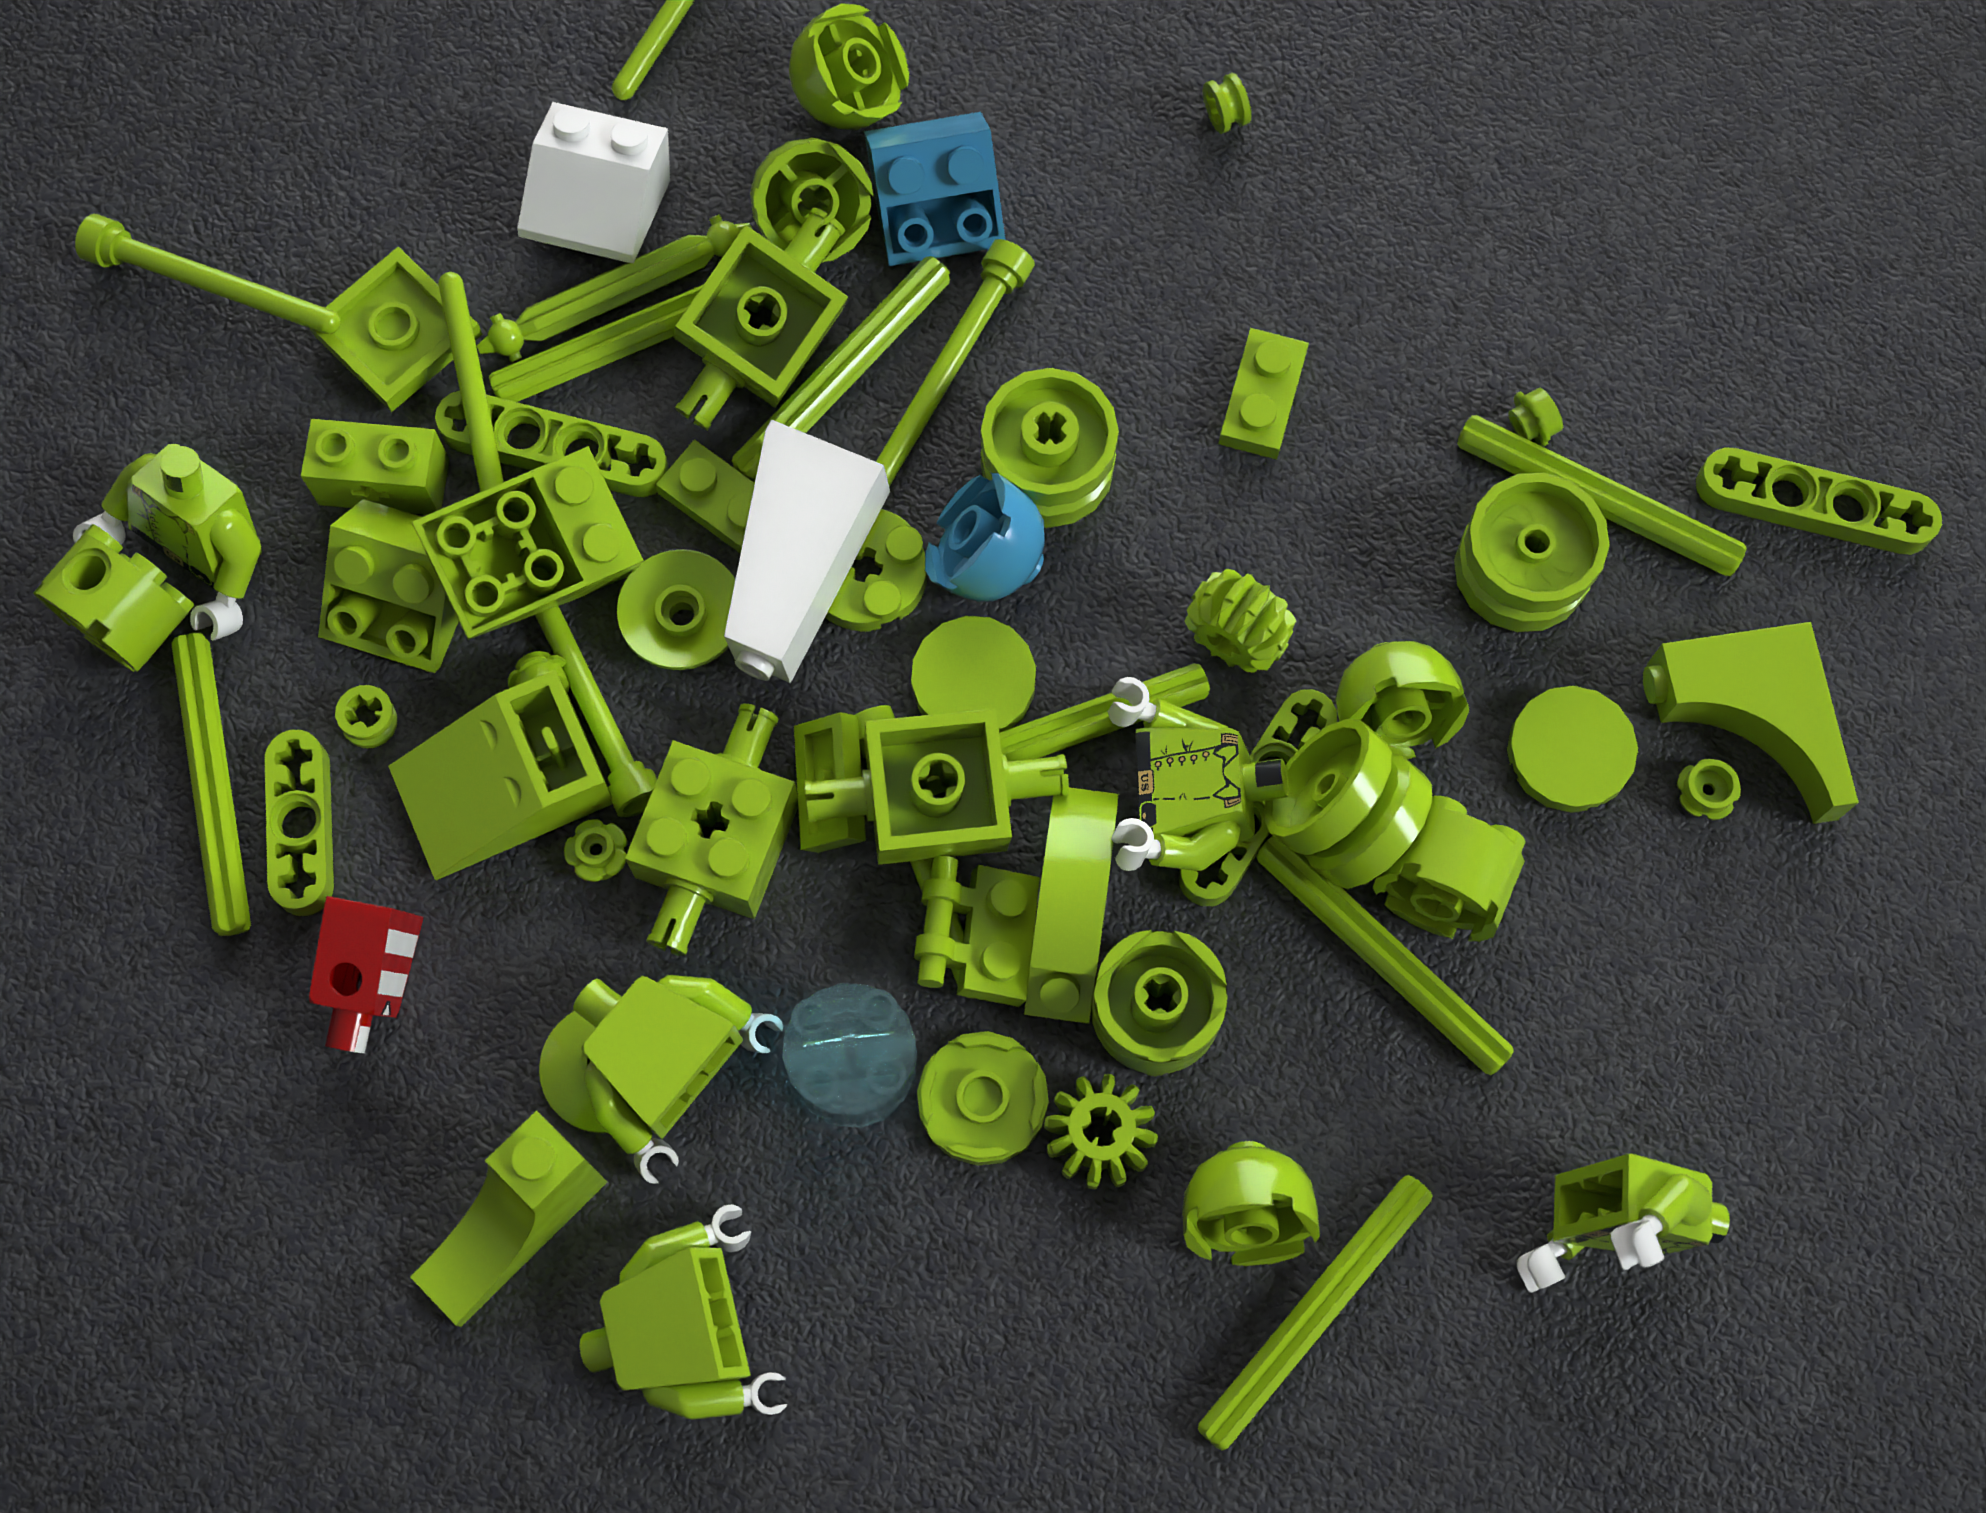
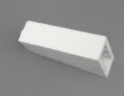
(798, 545)

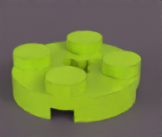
(898, 587)

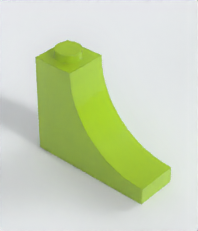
(1767, 691)
(528, 1196)

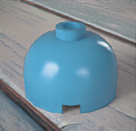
(988, 541)

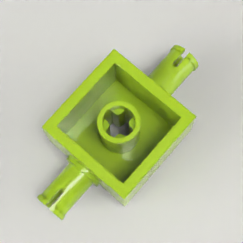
(755, 277)
(967, 758)
(694, 794)

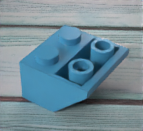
(935, 187)

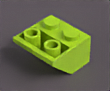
(384, 589)

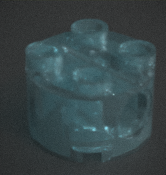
(850, 1054)

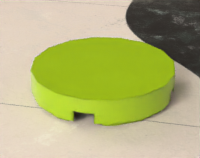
(974, 667)
(1572, 748)
(982, 1098)

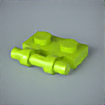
(996, 934)

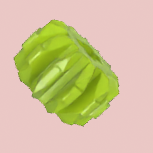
(1240, 620)
(1123, 1138)

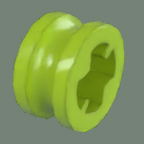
(1227, 103)
(358, 733)

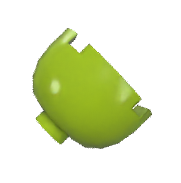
(848, 68)
(809, 176)
(1404, 695)
(1250, 1205)

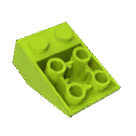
(529, 544)
(500, 776)

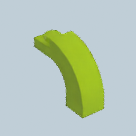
(1071, 905)

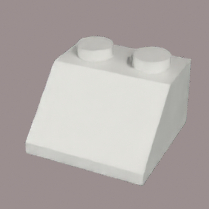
(594, 182)

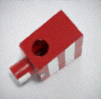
(364, 942)

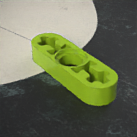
(278, 778)

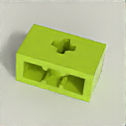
(375, 463)

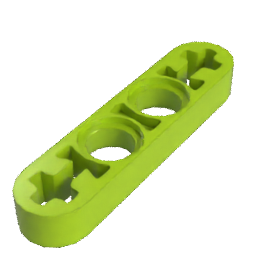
(555, 436)
(1817, 509)
(1283, 726)

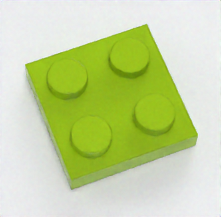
(392, 329)

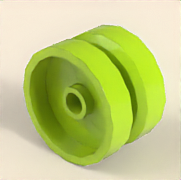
(1052, 441)
(1531, 552)
(1350, 804)

